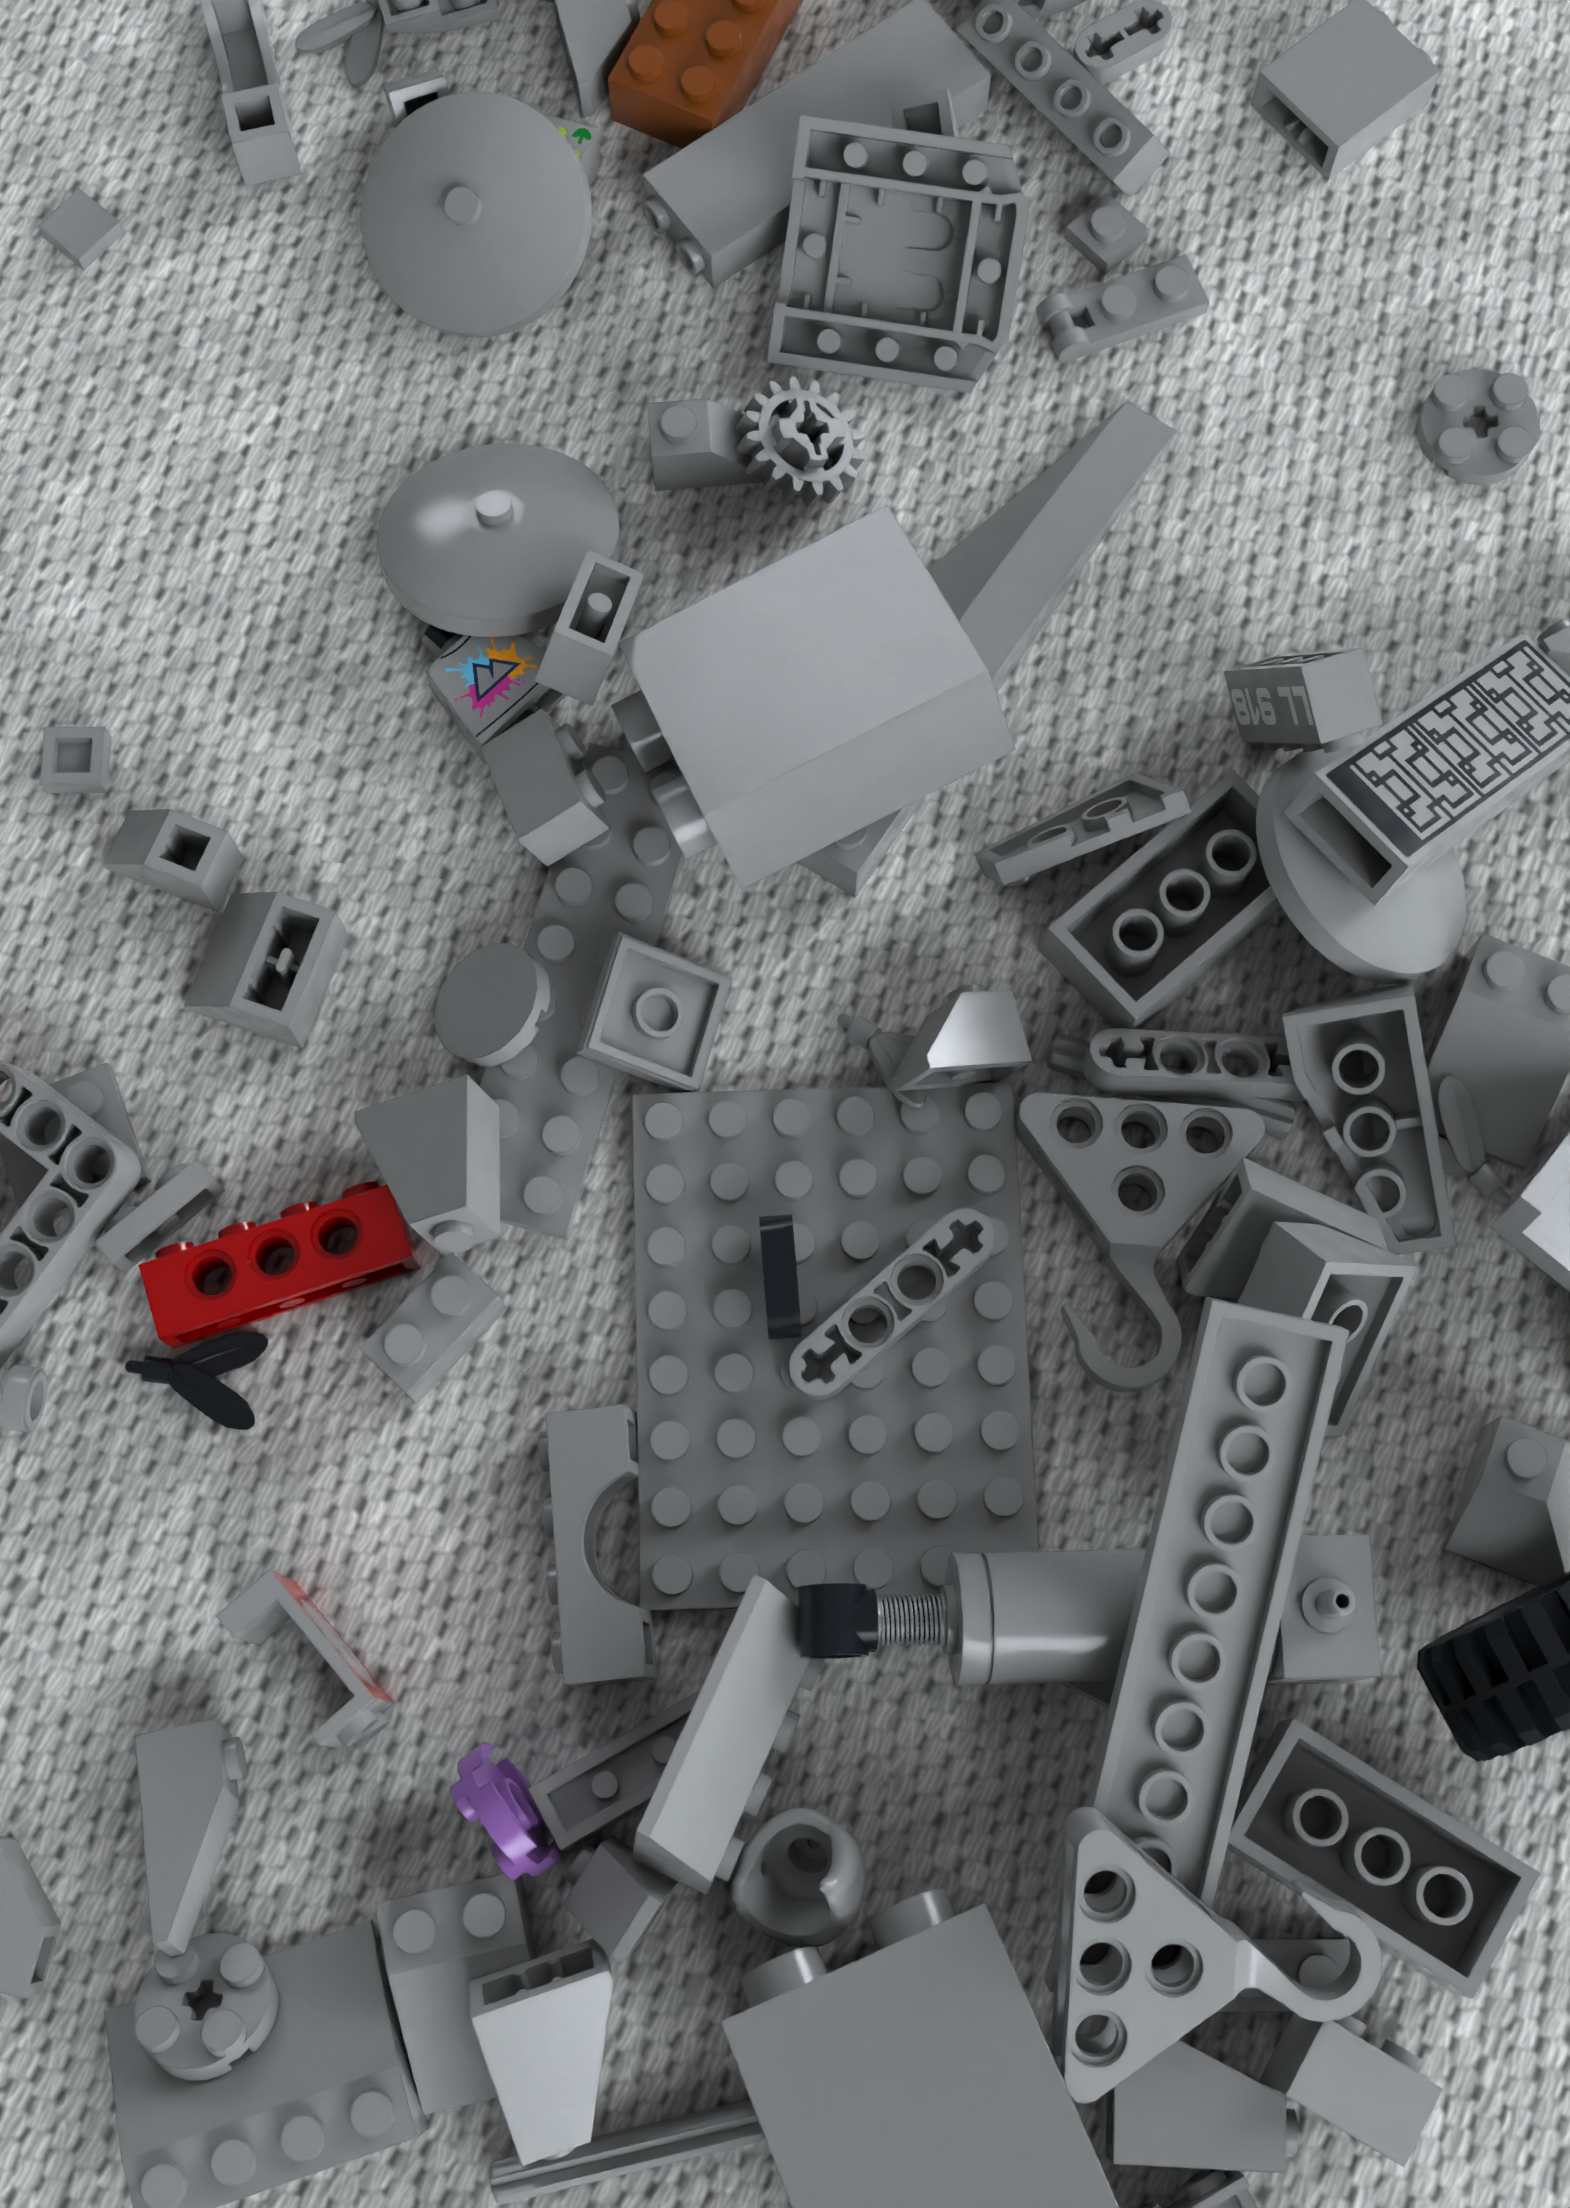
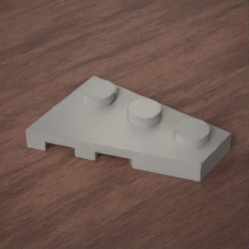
(1083, 827)

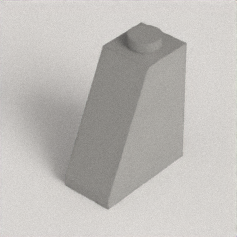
(440, 1160)
(1238, 1221)
(545, 2045)
(1198, 2115)

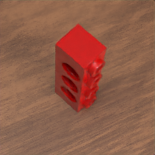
(178, 1273)

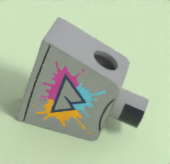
(486, 682)

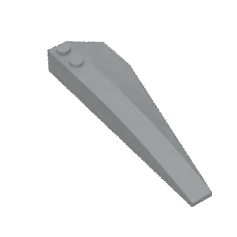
(1013, 577)

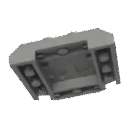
(898, 255)

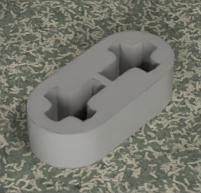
(1118, 35)

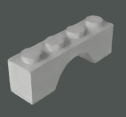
(251, 90)
(589, 1463)

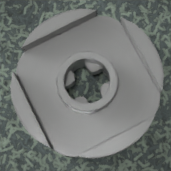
(1496, 399)
(244, 2019)

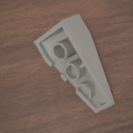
(1371, 1092)

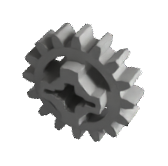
(800, 442)

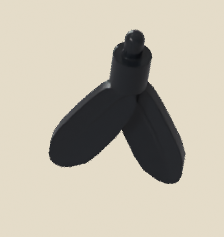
(193, 1375)

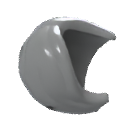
(795, 1896)

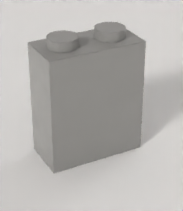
(1344, 87)

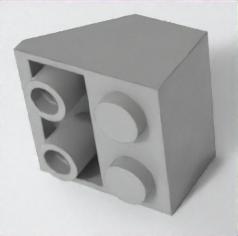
(269, 965)

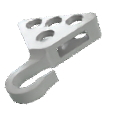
(1169, 1172)
(1158, 2005)

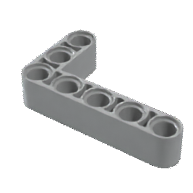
(66, 1183)

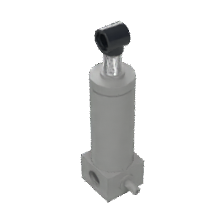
(1070, 1611)

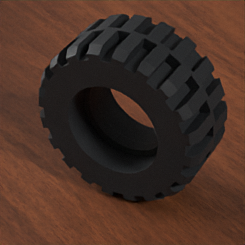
(1505, 1673)

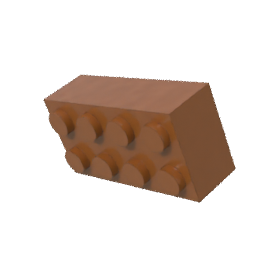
(695, 64)

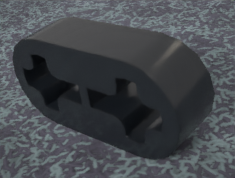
(780, 1277)

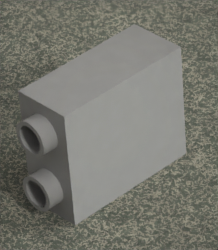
(809, 700)
(912, 2074)

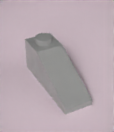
(186, 1814)

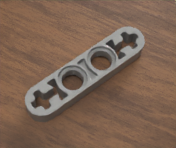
(1205, 1057)
(886, 1298)

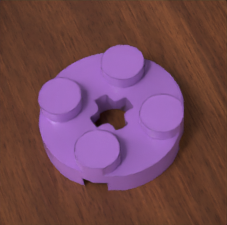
(505, 1808)

